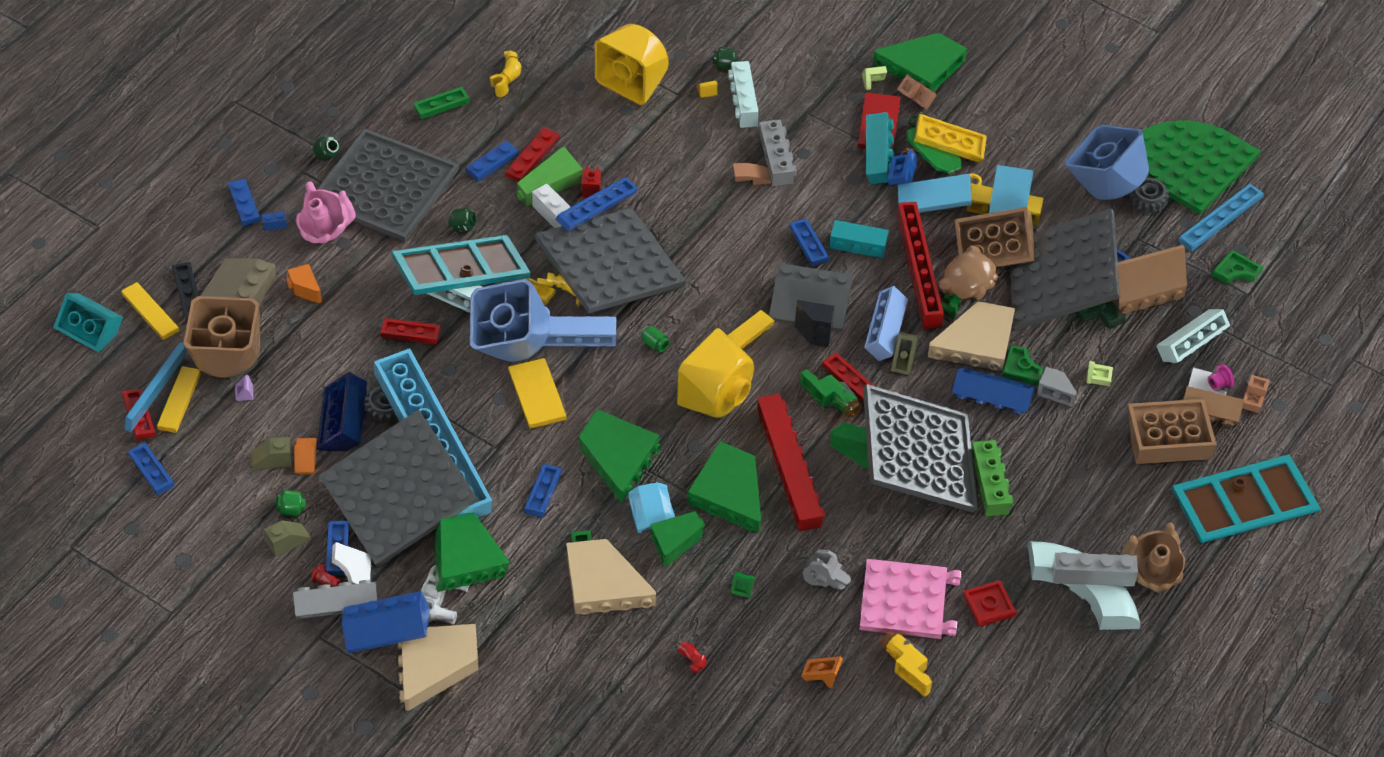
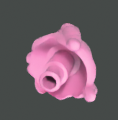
(324, 215)

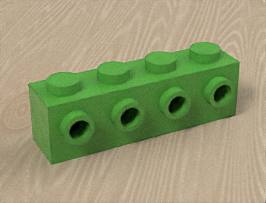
(991, 478)

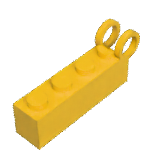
(982, 196)

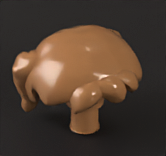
(969, 275)
(1158, 558)

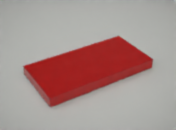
(879, 104)

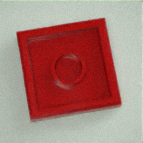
(989, 603)

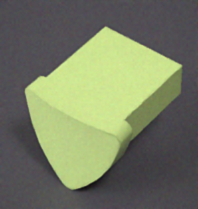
(873, 74)
(1099, 374)

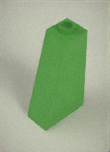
(558, 171)

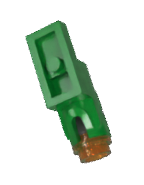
(830, 391)

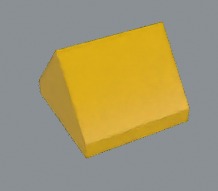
(707, 89)

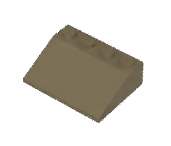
(242, 279)

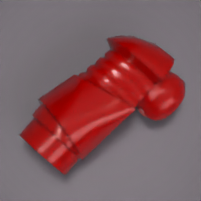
(319, 575)
(692, 654)

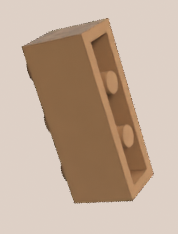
(1218, 406)

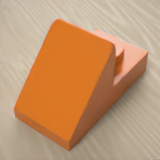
(305, 455)
(822, 669)

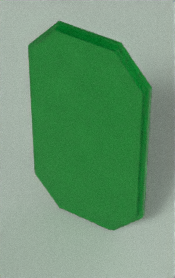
(938, 159)

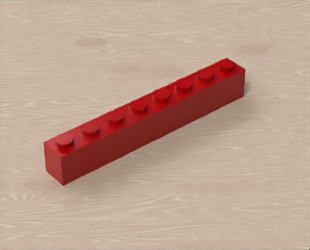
(920, 265)
(789, 462)

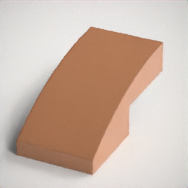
(916, 92)
(754, 172)
(1255, 393)

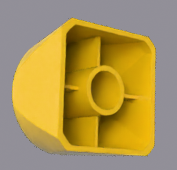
(630, 62)
(715, 376)

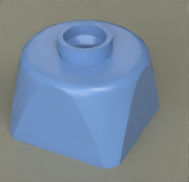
(1110, 161)
(508, 320)

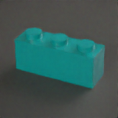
(859, 239)

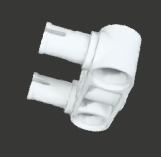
(434, 600)

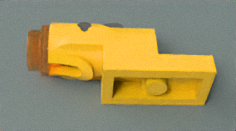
(909, 661)

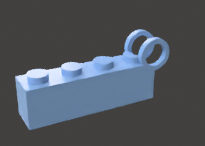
(581, 331)

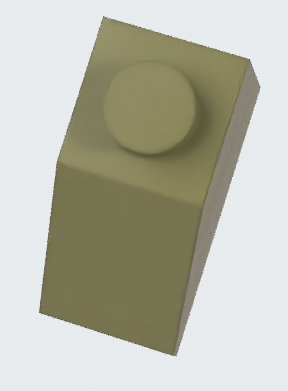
(904, 353)
(272, 454)
(285, 536)

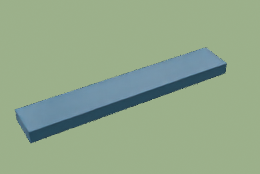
(1220, 217)
(155, 387)

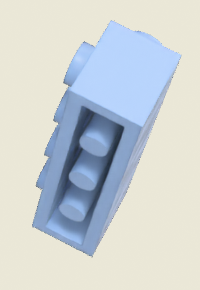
(886, 323)

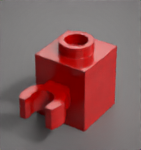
(591, 182)

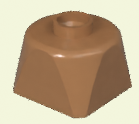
(223, 334)

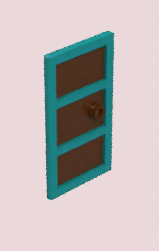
(460, 264)
(1245, 498)

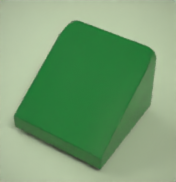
(580, 536)

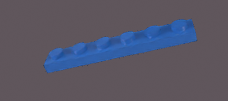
(596, 204)

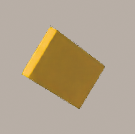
(950, 138)
(537, 393)

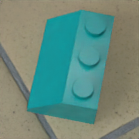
(87, 321)

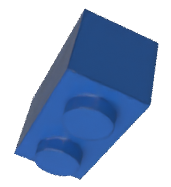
(274, 220)

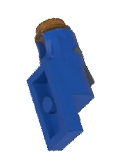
(903, 167)

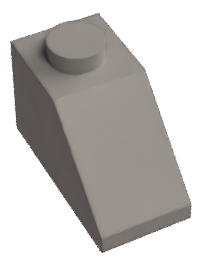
(1056, 387)

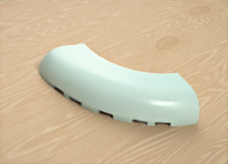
(1110, 604)

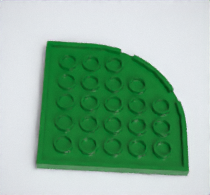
(1196, 160)

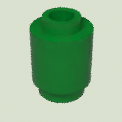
(655, 339)

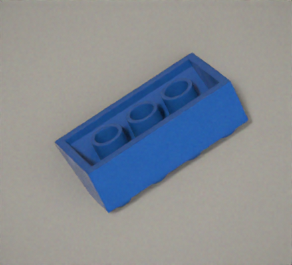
(993, 389)
(385, 621)

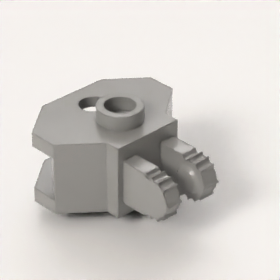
(827, 571)

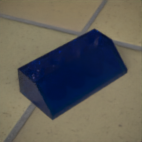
(342, 414)

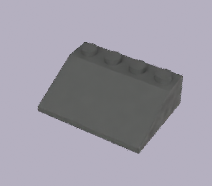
(810, 285)

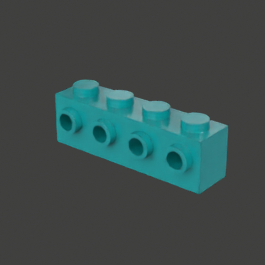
(878, 147)

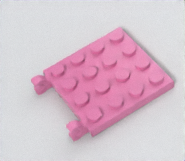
(906, 599)

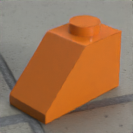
(304, 283)

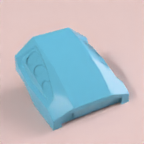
(650, 505)

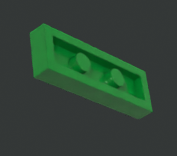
(441, 102)

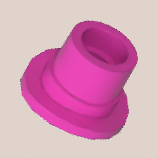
(1221, 378)

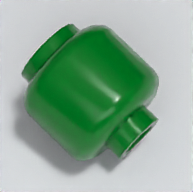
(290, 503)

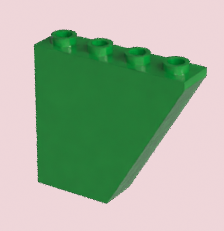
(925, 59)
(618, 451)
(729, 487)
(466, 553)

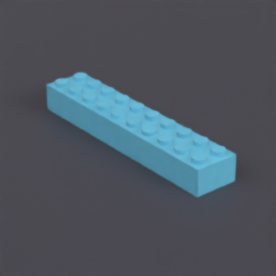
(409, 391)

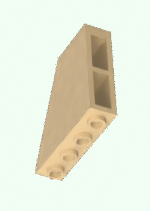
(976, 337)
(605, 579)
(436, 662)

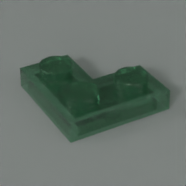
(1106, 311)

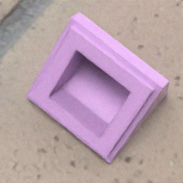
(244, 389)

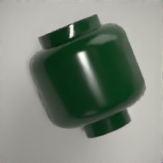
(724, 57)
(326, 147)
(462, 220)

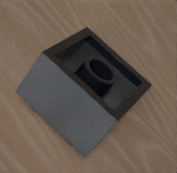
(814, 322)

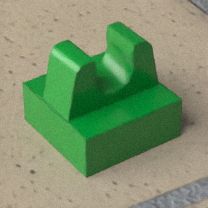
(952, 306)
(742, 585)

